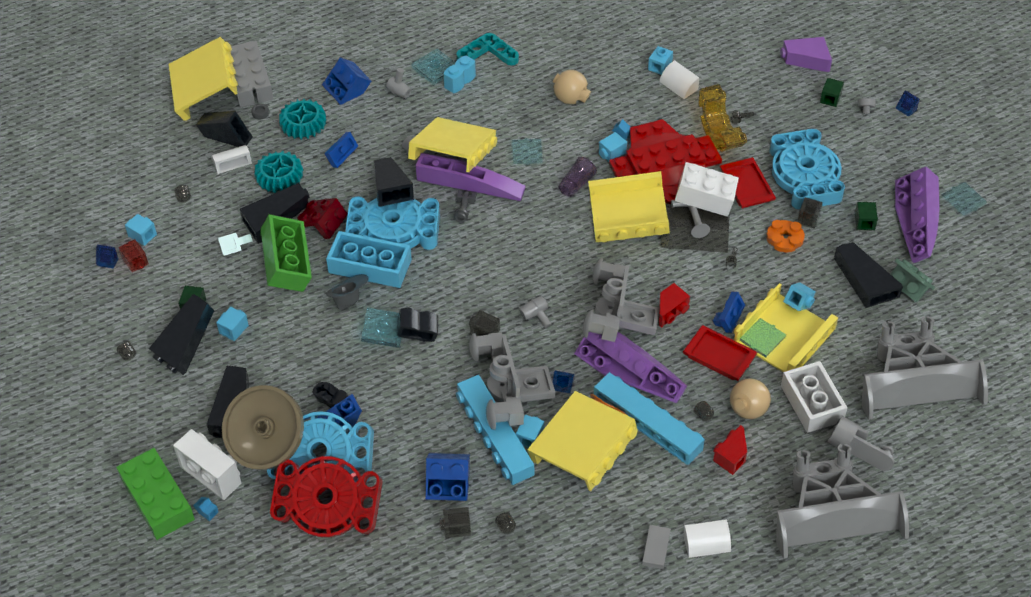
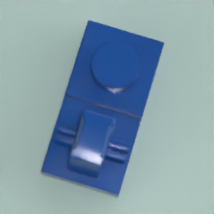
(341, 150)
(731, 313)

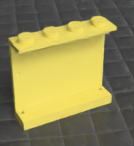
(201, 75)
(454, 139)
(628, 207)
(802, 328)
(584, 438)

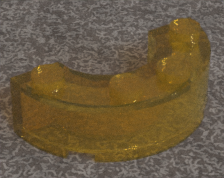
(717, 122)

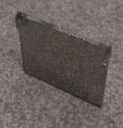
(680, 229)

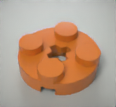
(776, 238)

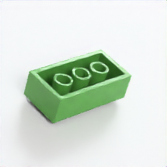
(285, 253)
(155, 493)

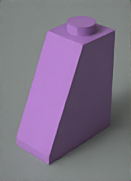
(807, 53)

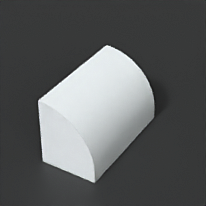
(679, 80)
(231, 159)
(707, 538)

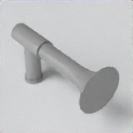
(699, 230)

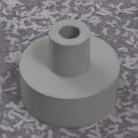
(866, 104)

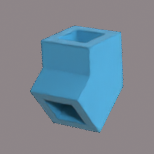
(622, 129)
(206, 508)

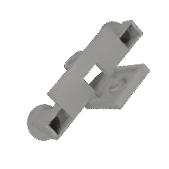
(613, 310)
(508, 384)

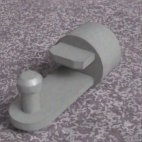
(850, 433)

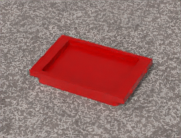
(751, 185)
(719, 353)

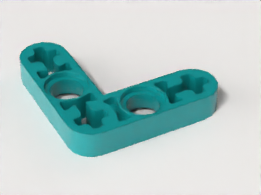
(490, 42)

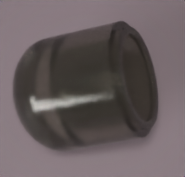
(182, 193)
(126, 351)
(704, 411)
(505, 523)

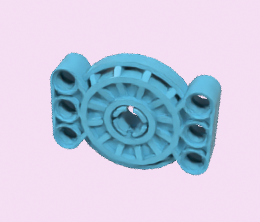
(806, 167)
(413, 225)
(336, 439)

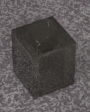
(810, 212)
(484, 324)
(456, 522)

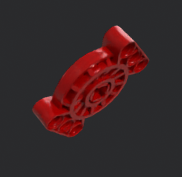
(346, 500)

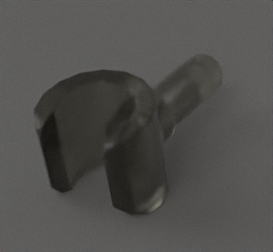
(736, 118)
(732, 258)

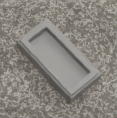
(656, 547)

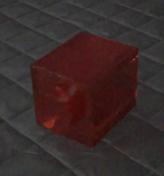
(133, 255)

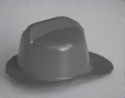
(348, 291)

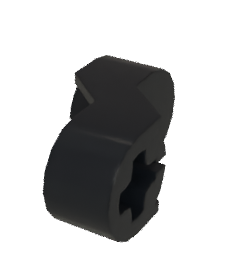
(328, 394)

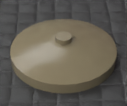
(262, 427)

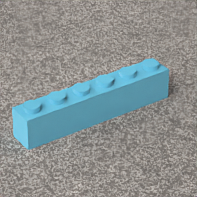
(651, 419)
(503, 441)

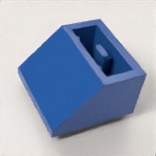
(346, 81)
(447, 476)

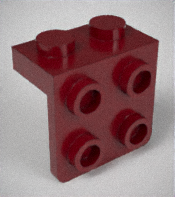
(324, 215)

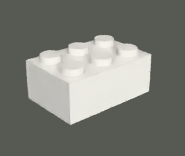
(706, 189)
(813, 396)
(207, 463)

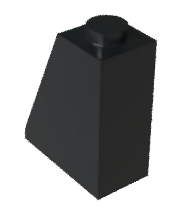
(225, 128)

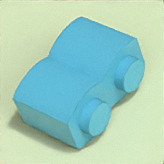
(459, 74)

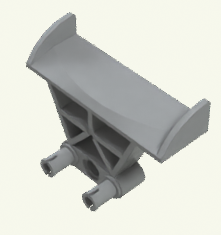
(920, 372)
(836, 504)

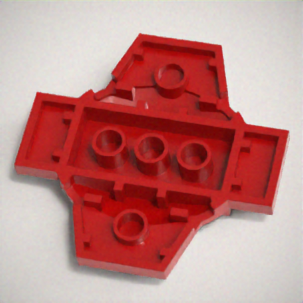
(661, 148)

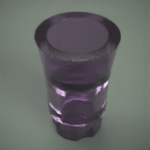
(577, 176)

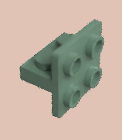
(913, 282)

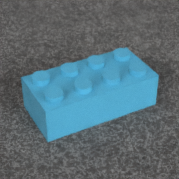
(378, 259)

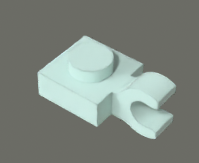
(231, 243)

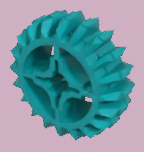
(302, 119)
(278, 171)

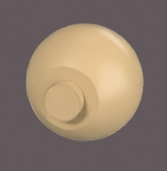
(571, 87)
(750, 398)

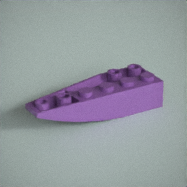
(452, 173)
(918, 211)
(631, 364)

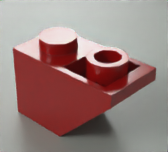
(672, 303)
(732, 452)

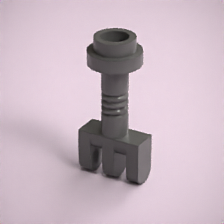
(461, 213)

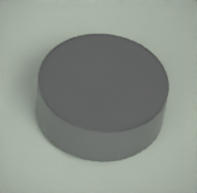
(260, 111)

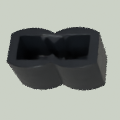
(417, 325)

